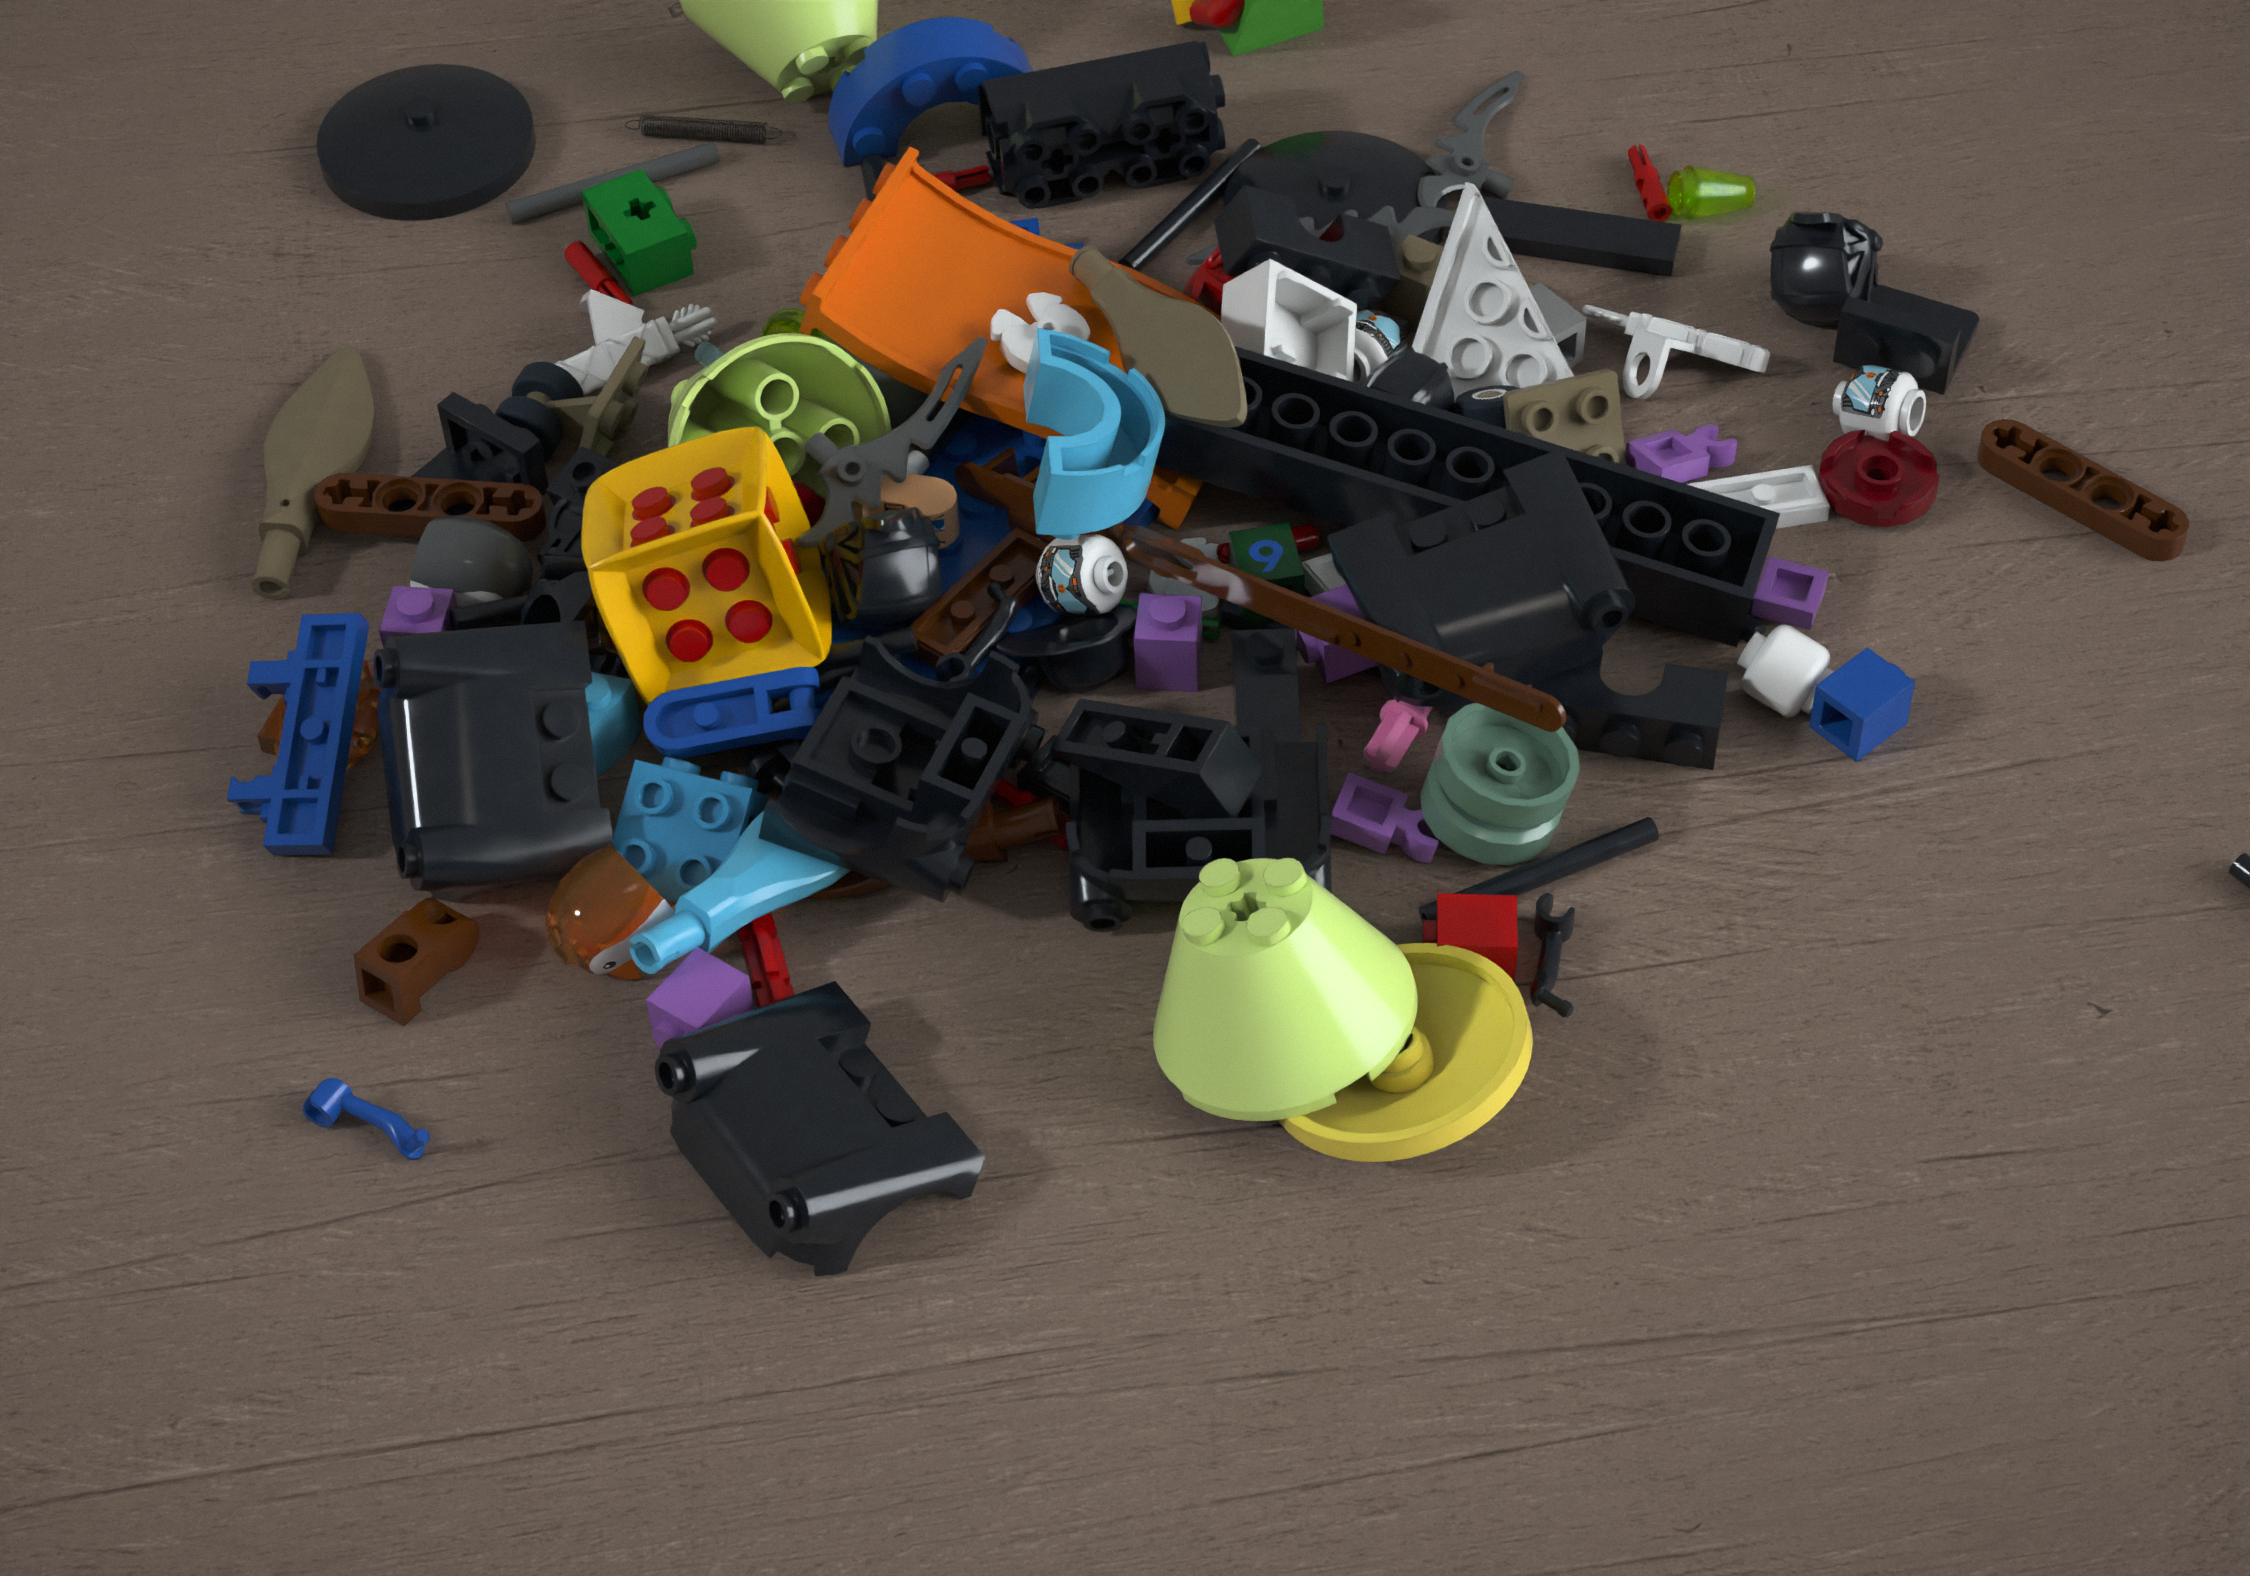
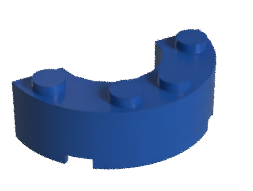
(911, 73)

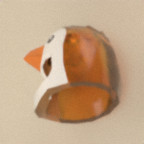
(600, 911)

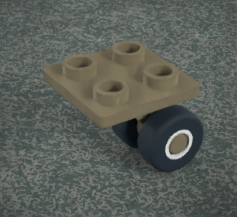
(554, 406)
(1568, 412)

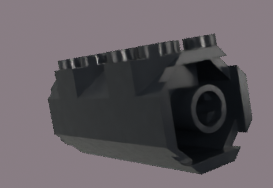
(1126, 114)

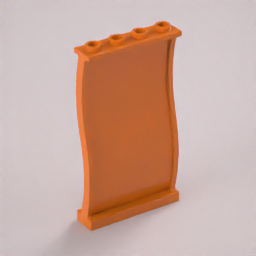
(929, 278)

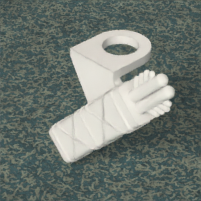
(616, 325)
(1658, 335)

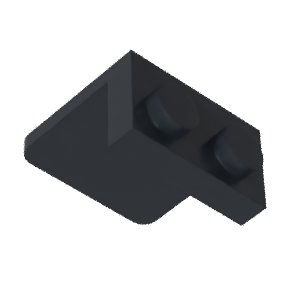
(1905, 335)
(481, 450)

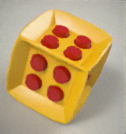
(704, 564)

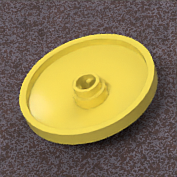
(1448, 1078)

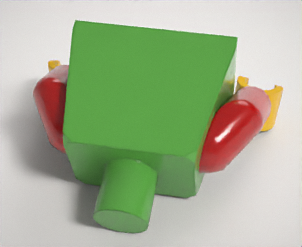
(1252, 23)

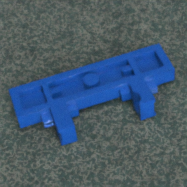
(321, 697)

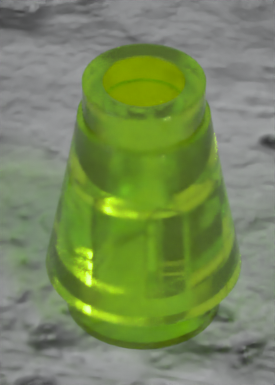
(1708, 192)

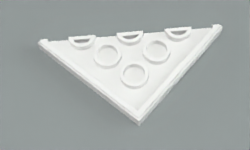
(1483, 312)

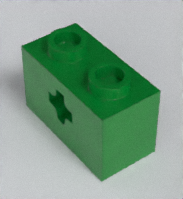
(639, 231)

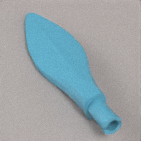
(746, 886)

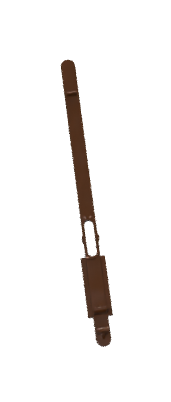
(999, 485)

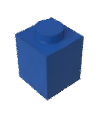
(1862, 704)

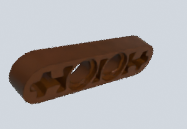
(2021, 455)
(347, 500)

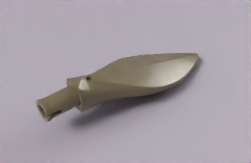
(1169, 343)
(314, 436)

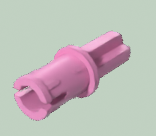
(1398, 729)

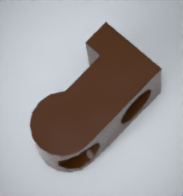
(413, 957)

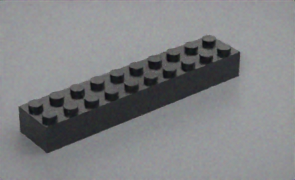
(1371, 453)

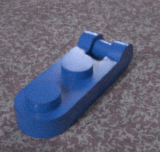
(733, 713)

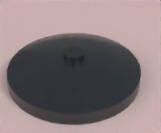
(426, 142)
(1338, 173)

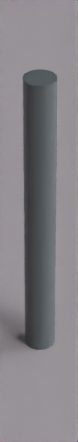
(571, 195)

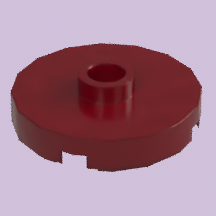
(1878, 479)

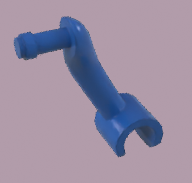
(335, 1097)

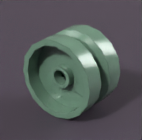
(1498, 786)

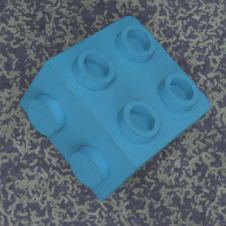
(682, 823)

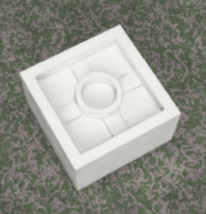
(1290, 319)

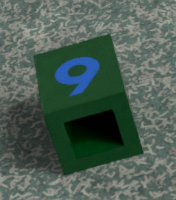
(1269, 555)

